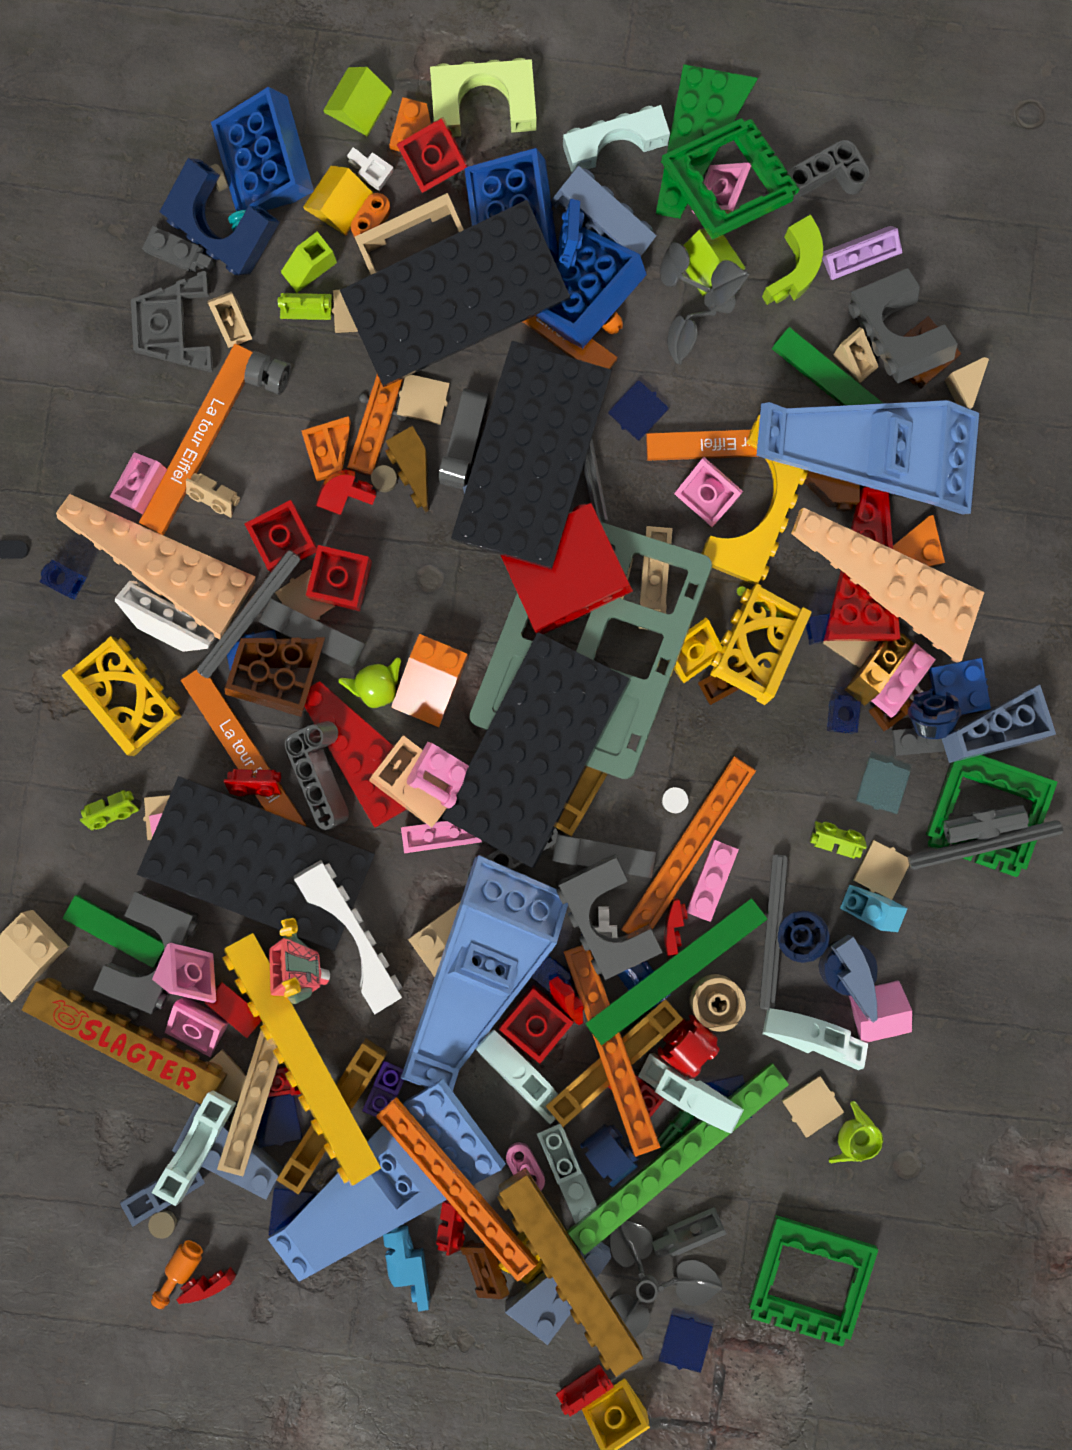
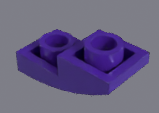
(384, 1089)

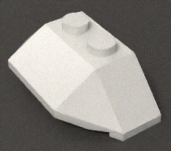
(161, 618)

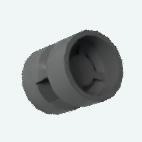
(267, 372)

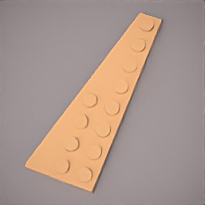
(188, 578)
(921, 595)

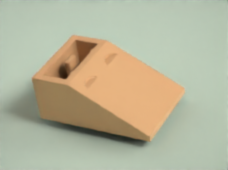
(392, 779)

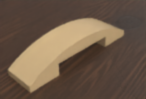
(655, 574)

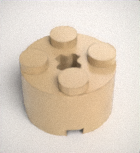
(728, 1012)

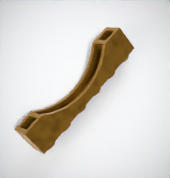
(580, 800)
(594, 1079)
(351, 1087)

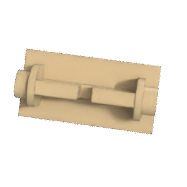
(201, 490)

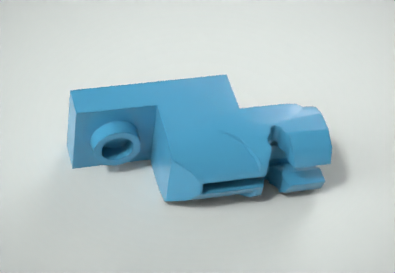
(407, 1265)

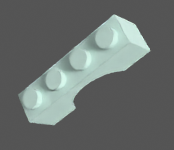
(643, 128)
(195, 1148)

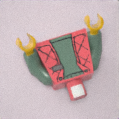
(294, 966)

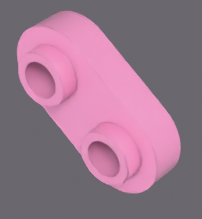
(528, 1161)

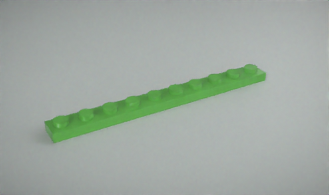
(672, 1163)

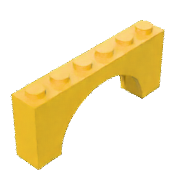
(748, 554)

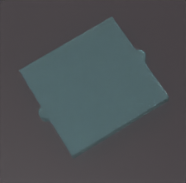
(883, 786)

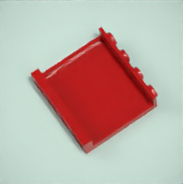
(581, 579)

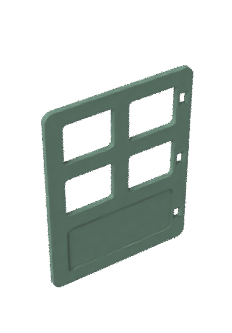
(642, 697)

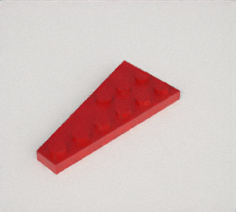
(854, 612)
(357, 751)

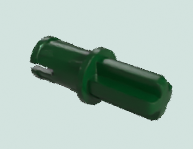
(674, 1129)

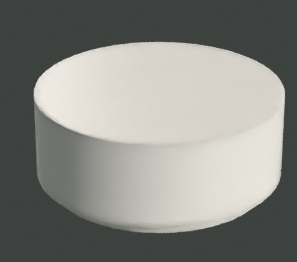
(674, 800)

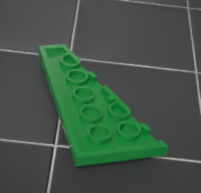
(703, 104)

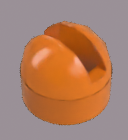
(613, 324)

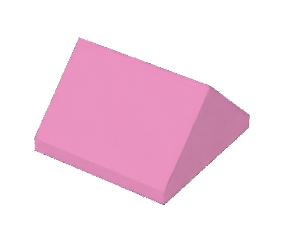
(727, 183)
(138, 482)
(708, 492)
(187, 973)
(893, 1014)
(196, 1025)

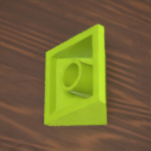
(358, 99)
(706, 255)

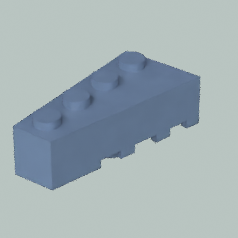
(603, 212)
(1006, 726)
(260, 1171)
(539, 1305)

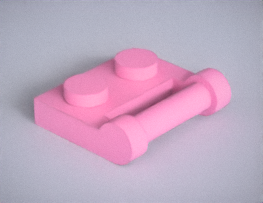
(442, 766)

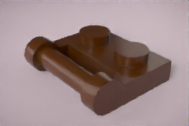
(485, 1270)

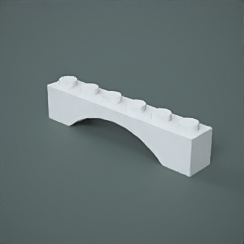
(320, 889)

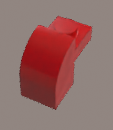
(340, 486)

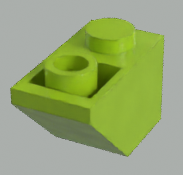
(308, 262)

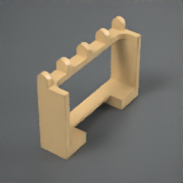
(376, 236)

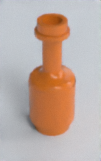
(178, 1271)

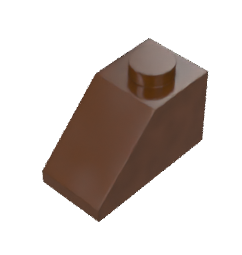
(834, 491)
(717, 689)

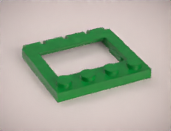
(760, 157)
(1004, 778)
(825, 1244)

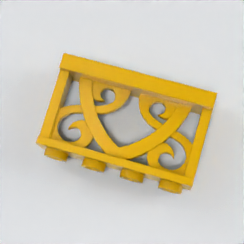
(790, 629)
(87, 688)

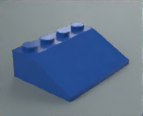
(262, 152)
(509, 181)
(596, 285)

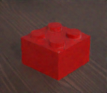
(432, 154)
(280, 531)
(339, 578)
(536, 1024)

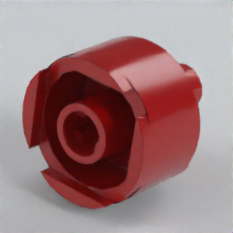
(689, 1047)

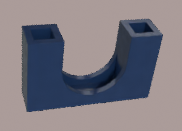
(186, 211)

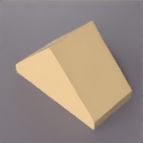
(230, 319)
(856, 356)
(966, 382)

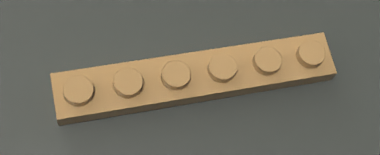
(249, 1108)

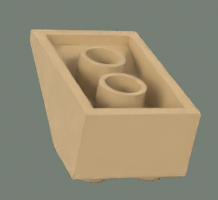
(432, 938)
(26, 952)

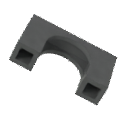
(901, 355)
(173, 925)
(610, 953)

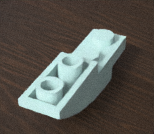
(815, 1035)
(518, 1073)
(690, 1095)
(567, 1171)

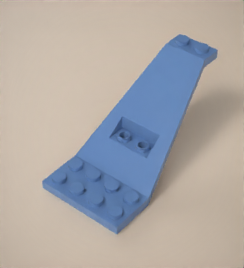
(893, 447)
(503, 924)
(351, 1216)

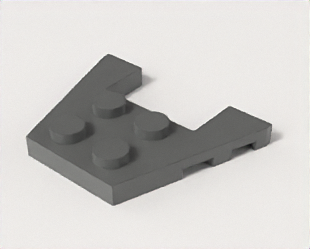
(160, 323)

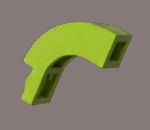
(807, 247)

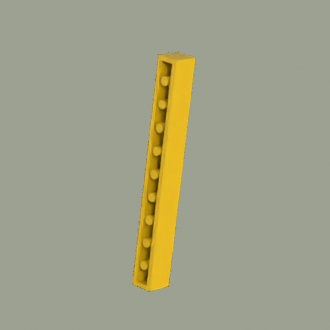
(303, 1062)

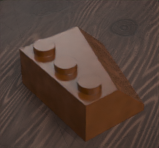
(274, 672)

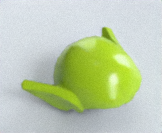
(375, 684)
(858, 1138)

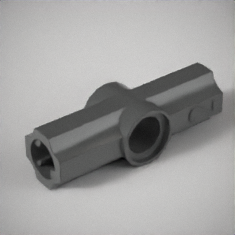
(985, 823)

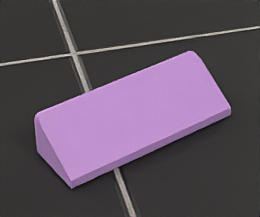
(862, 252)

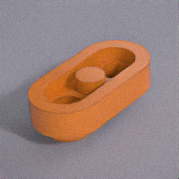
(369, 215)

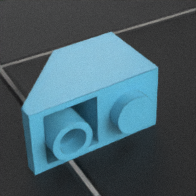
(874, 909)

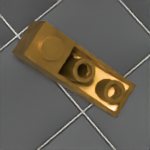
(412, 459)
(878, 669)

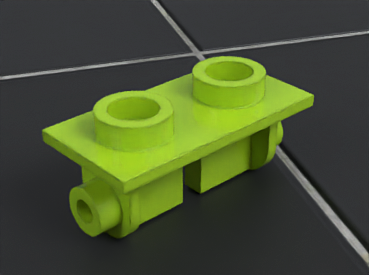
(305, 306)
(98, 815)
(827, 834)

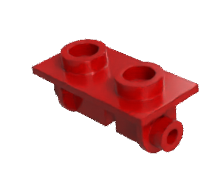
(241, 782)
(450, 1236)
(584, 1390)

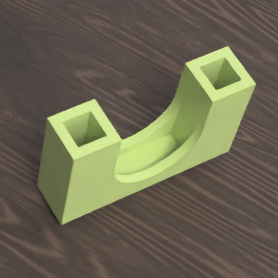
(510, 77)

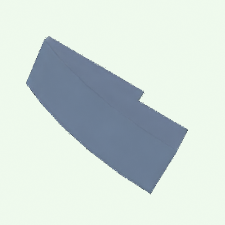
(857, 976)
(145, 1203)

